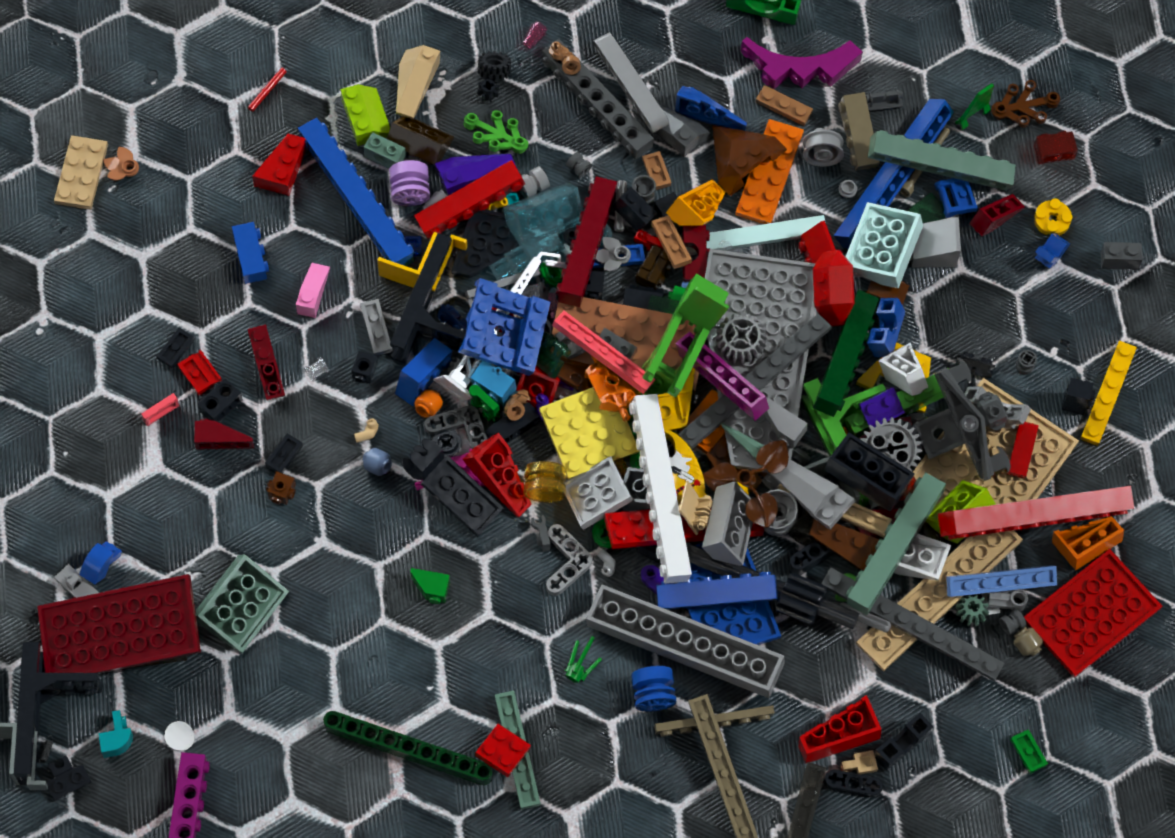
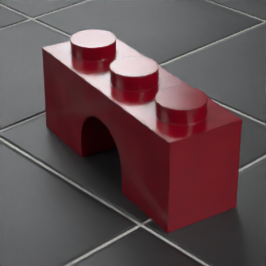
(696, 237)

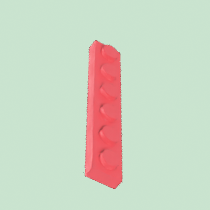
(602, 351)

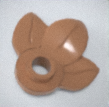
(119, 165)

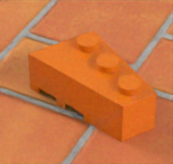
(1088, 541)

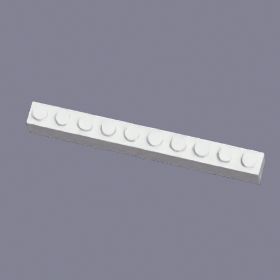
(660, 489)

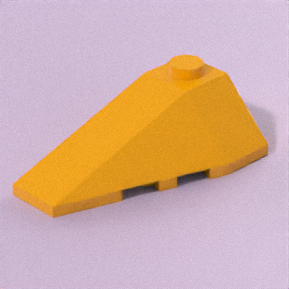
(697, 205)

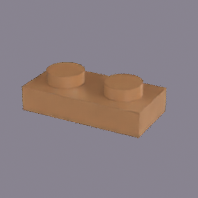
(656, 169)

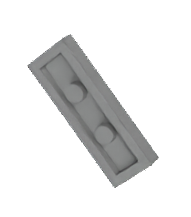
(376, 327)

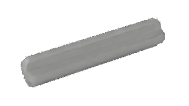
(619, 220)
(871, 620)

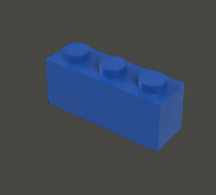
(250, 252)

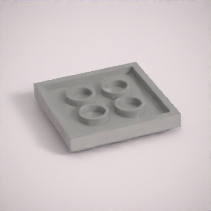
(597, 492)

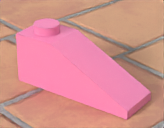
(312, 290)

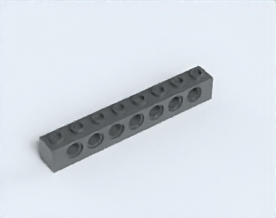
(607, 102)

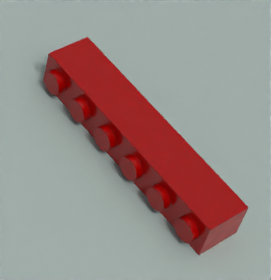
(470, 199)

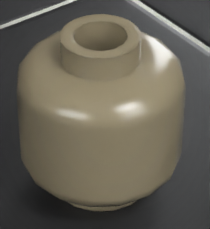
(1027, 641)

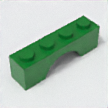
(779, 10)

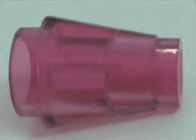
(534, 34)

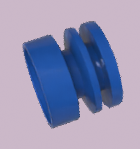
(653, 688)

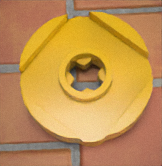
(1056, 208)

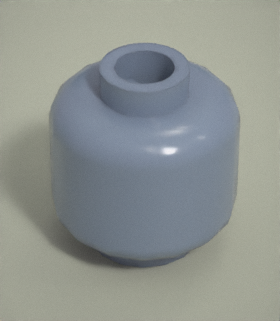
(377, 461)

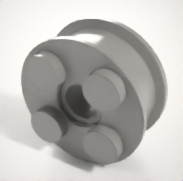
(823, 147)

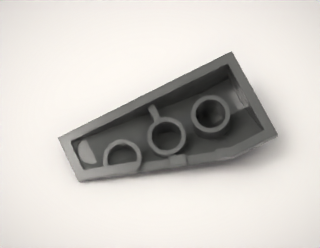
(681, 132)

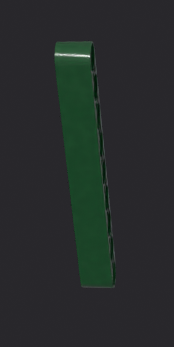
(414, 755)

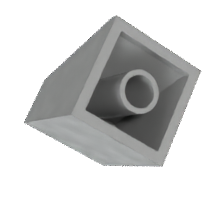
(938, 244)

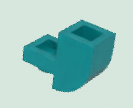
(117, 741)

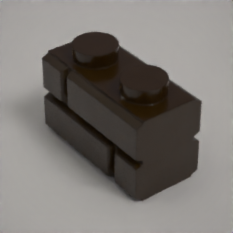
(654, 268)

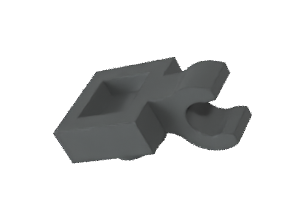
(541, 538)

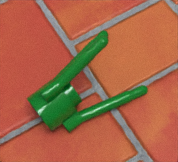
(575, 671)

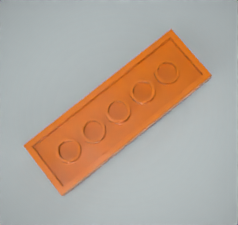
(769, 178)

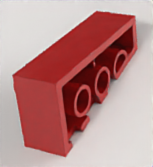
(841, 732)

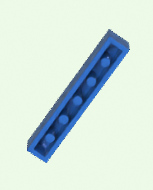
(717, 592)

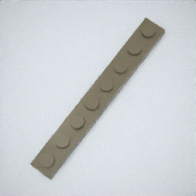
(722, 767)

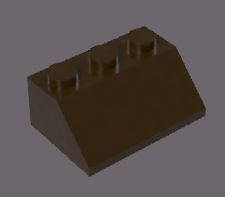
(420, 139)

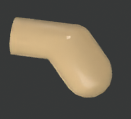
(368, 433)

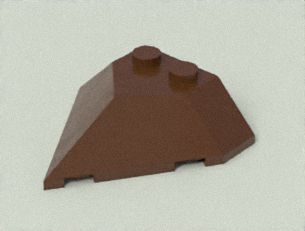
(739, 153)

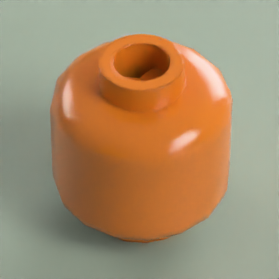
(428, 403)

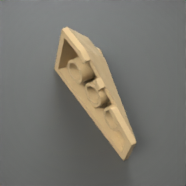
(414, 78)

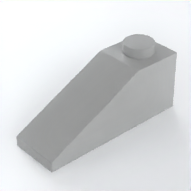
(785, 424)

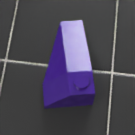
(461, 171)

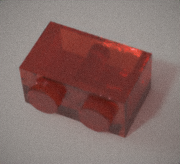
(1055, 147)

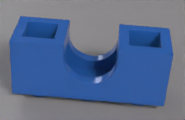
(883, 339)

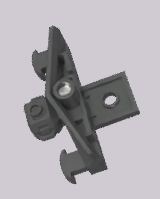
(965, 423)

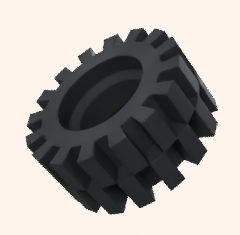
(494, 66)

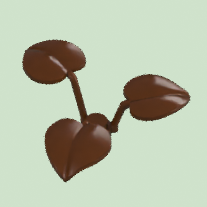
(763, 508)

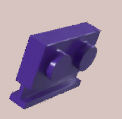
(881, 406)

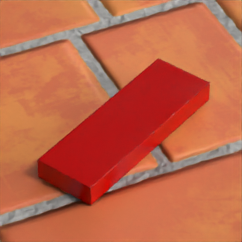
(1023, 449)

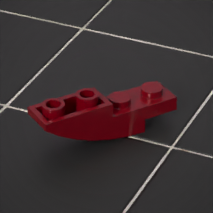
(266, 362)

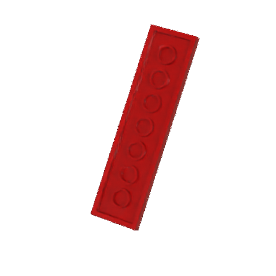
(636, 529)

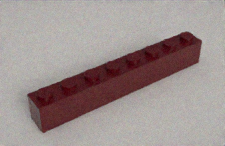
(587, 241)

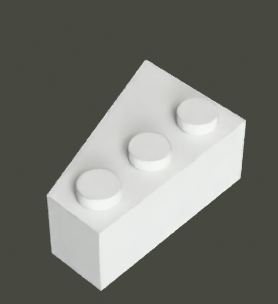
(904, 370)

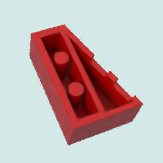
(281, 166)

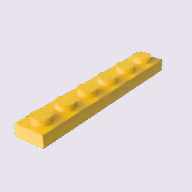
(1108, 393)

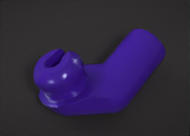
(541, 400)

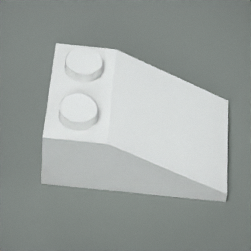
(924, 558)

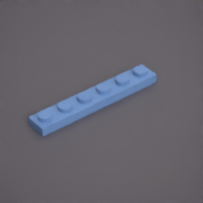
(1001, 580)

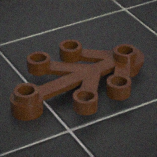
(1024, 106)

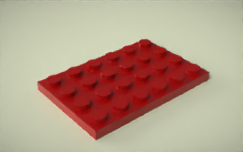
(1092, 613)

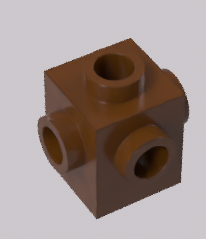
(281, 488)

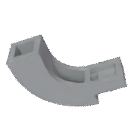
(1016, 413)

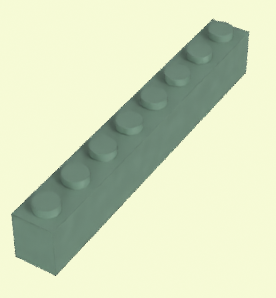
(941, 160)
(895, 544)

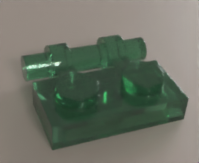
(548, 360)

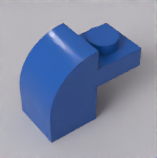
(1052, 250)
(98, 561)

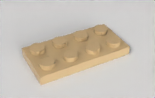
(81, 172)

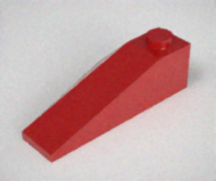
(496, 470)

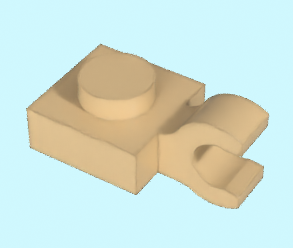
(862, 763)

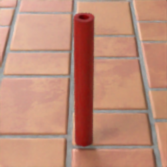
(266, 90)

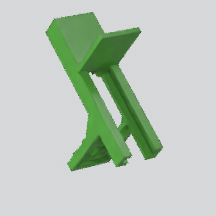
(700, 305)

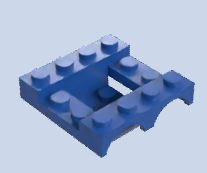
(520, 339)

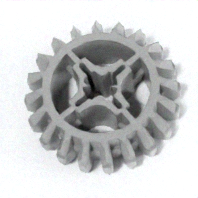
(734, 325)

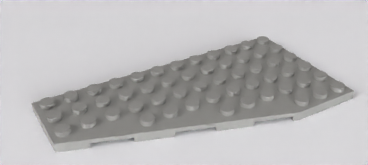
(783, 300)

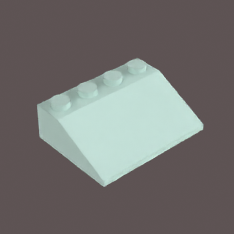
(884, 243)

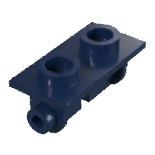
(449, 315)

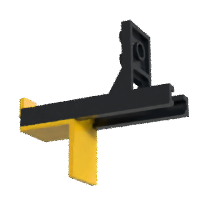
(415, 319)

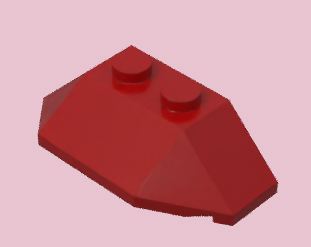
(833, 287)

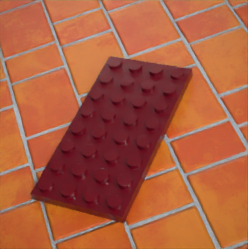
(120, 627)

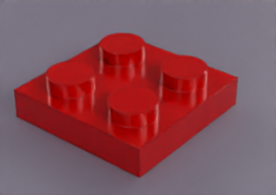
(502, 750)

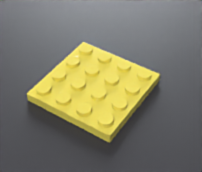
(585, 433)

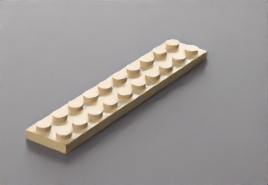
(930, 597)

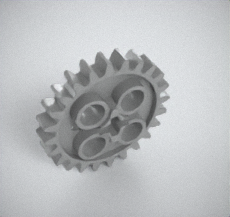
(886, 431)

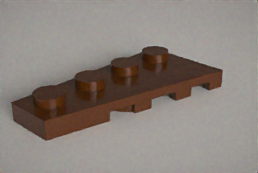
(845, 542)

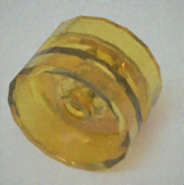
(545, 481)

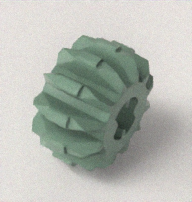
(975, 604)

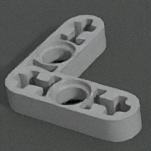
(573, 557)

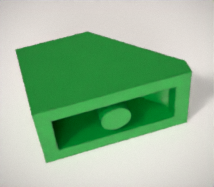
(431, 584)

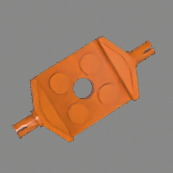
(612, 396)

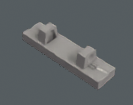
(69, 578)

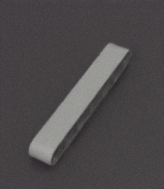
(631, 82)

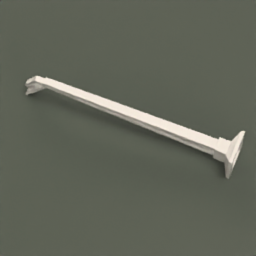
(456, 381)

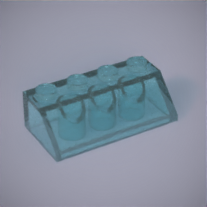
(544, 213)

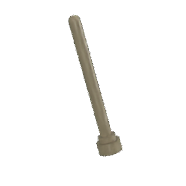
(908, 188)

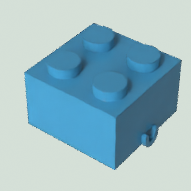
(493, 383)

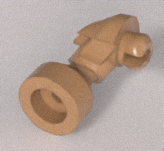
(570, 63)
(514, 409)

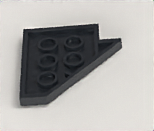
(487, 243)

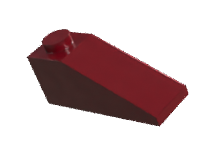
(996, 214)
(218, 436)

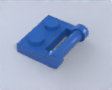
(961, 195)

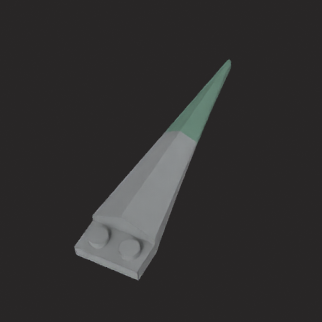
(816, 494)

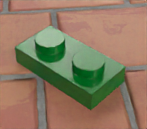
(1029, 751)

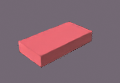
(160, 409)

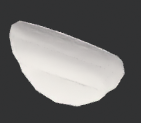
(179, 735)

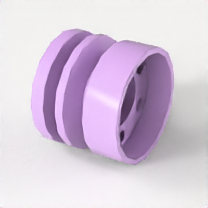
(409, 183)

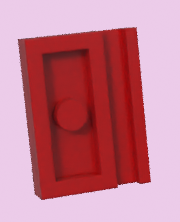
(199, 372)

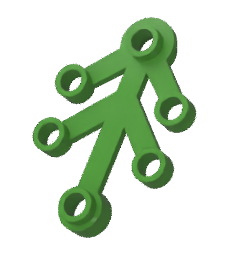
(515, 142)

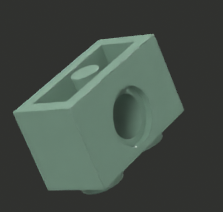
(383, 151)

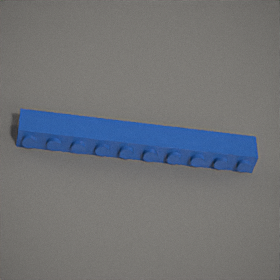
(892, 176)
(355, 194)

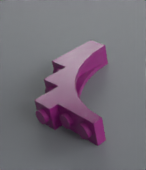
(802, 70)

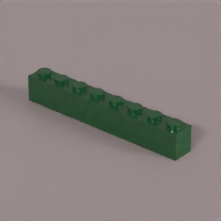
(845, 354)

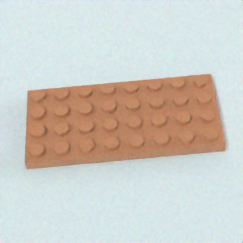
(636, 325)

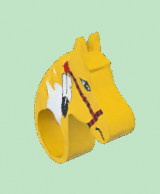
(684, 466)

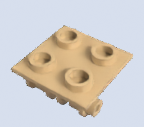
(695, 509)

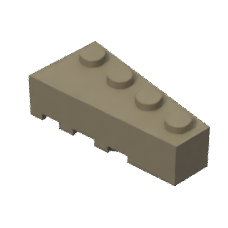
(858, 129)

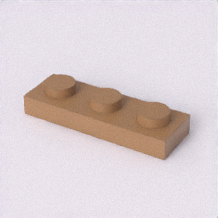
(784, 105)
(671, 242)

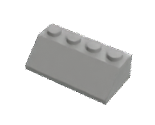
(728, 525)

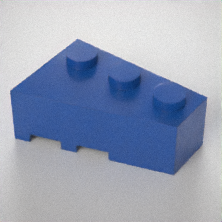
(422, 370)

